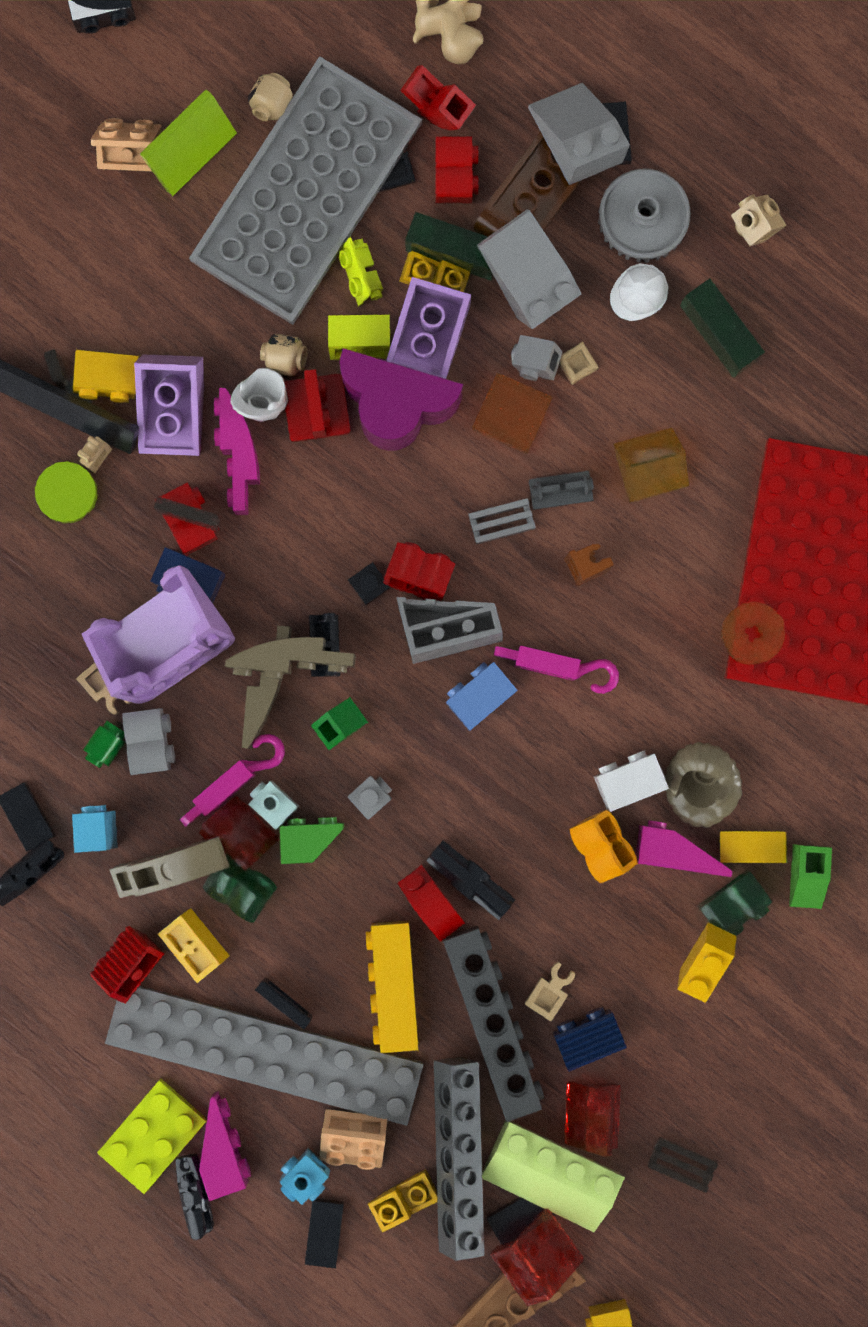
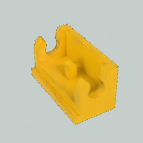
(193, 945)

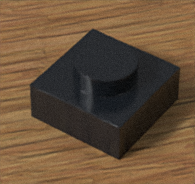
(368, 583)

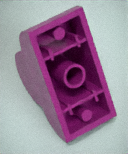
(396, 399)

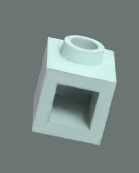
(272, 804)

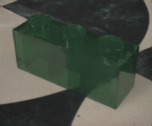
(448, 243)
(721, 328)

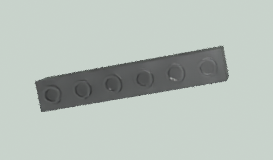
(514, 1102)
(458, 1158)

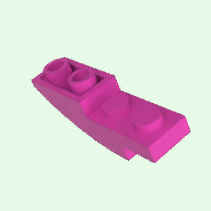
(237, 441)

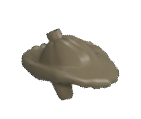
(703, 784)

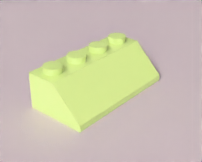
(552, 1176)

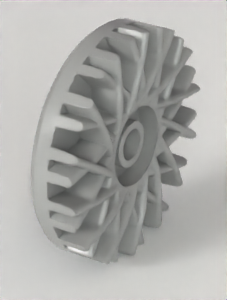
(642, 235)

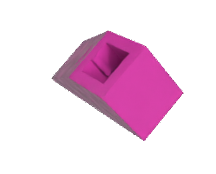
(221, 1162)

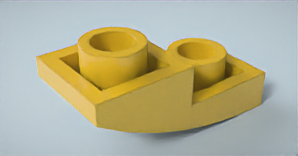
(436, 272)
(753, 847)
(403, 1200)

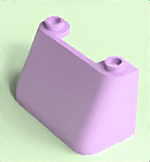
(158, 640)

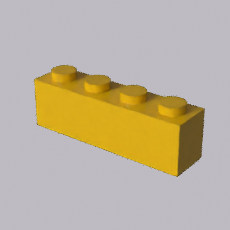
(394, 986)

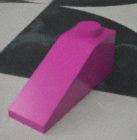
(670, 850)

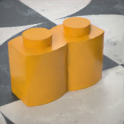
(603, 846)

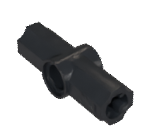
(470, 880)

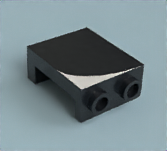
(92, 15)

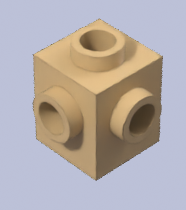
(758, 219)

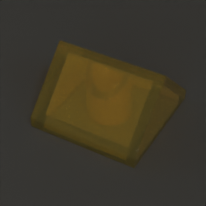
(652, 464)

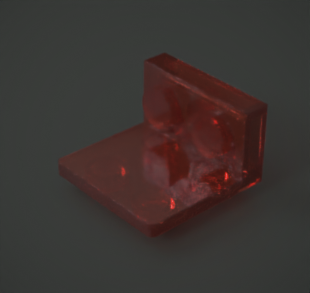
(538, 1259)

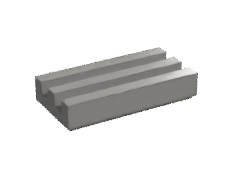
(500, 521)

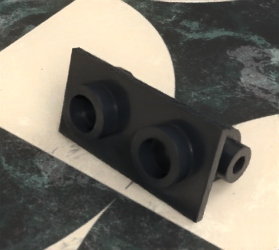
(325, 627)

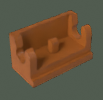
(583, 565)

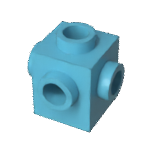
(308, 1167)

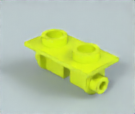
(354, 259)

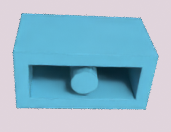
(94, 829)

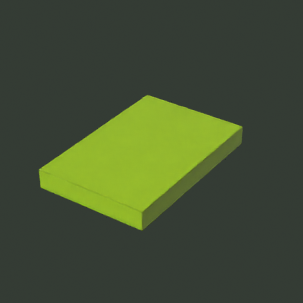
(188, 142)

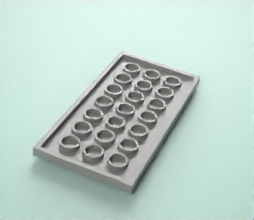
(306, 190)

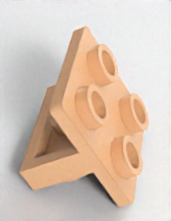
(121, 143)
(352, 1139)

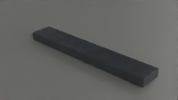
(67, 408)

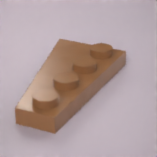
(504, 1307)

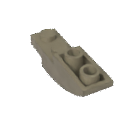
(277, 657)
(169, 868)

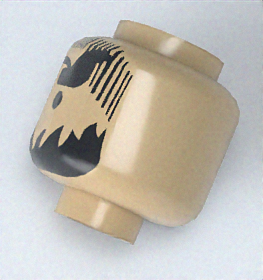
(270, 96)
(284, 354)

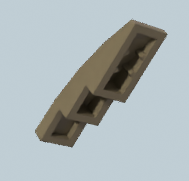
(261, 700)

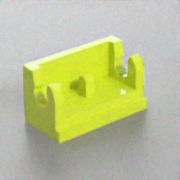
(359, 334)

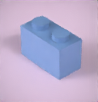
(480, 695)

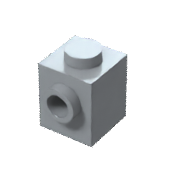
(536, 358)
(371, 796)

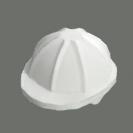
(639, 292)
(260, 395)

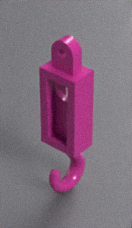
(559, 665)
(233, 780)

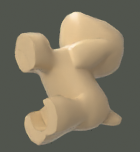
(449, 20)

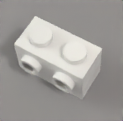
(630, 781)

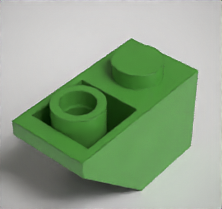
(305, 841)
(809, 875)

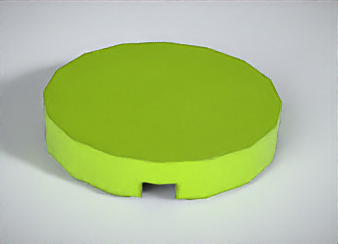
(66, 492)

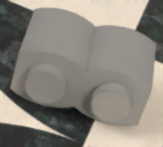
(147, 741)

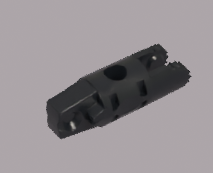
(29, 870)
(193, 1196)

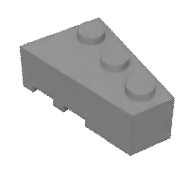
(447, 628)

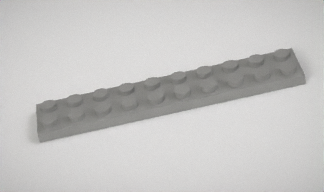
(266, 1054)

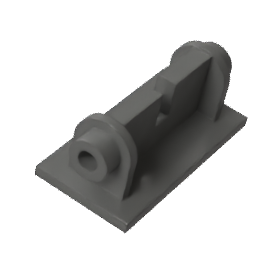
(561, 490)

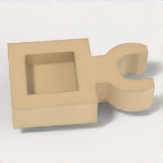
(94, 453)
(95, 686)
(547, 995)

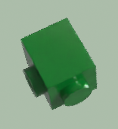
(345, 721)

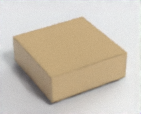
(577, 363)

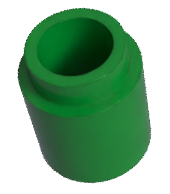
(104, 745)

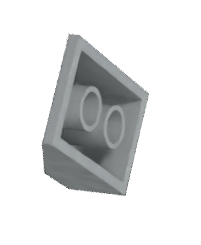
(580, 132)
(529, 270)

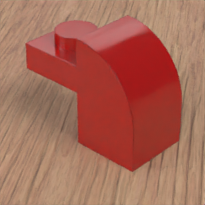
(437, 103)
(430, 903)

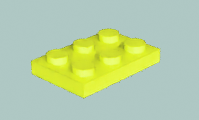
(152, 1136)

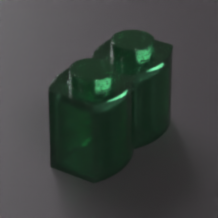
(242, 890)
(736, 904)

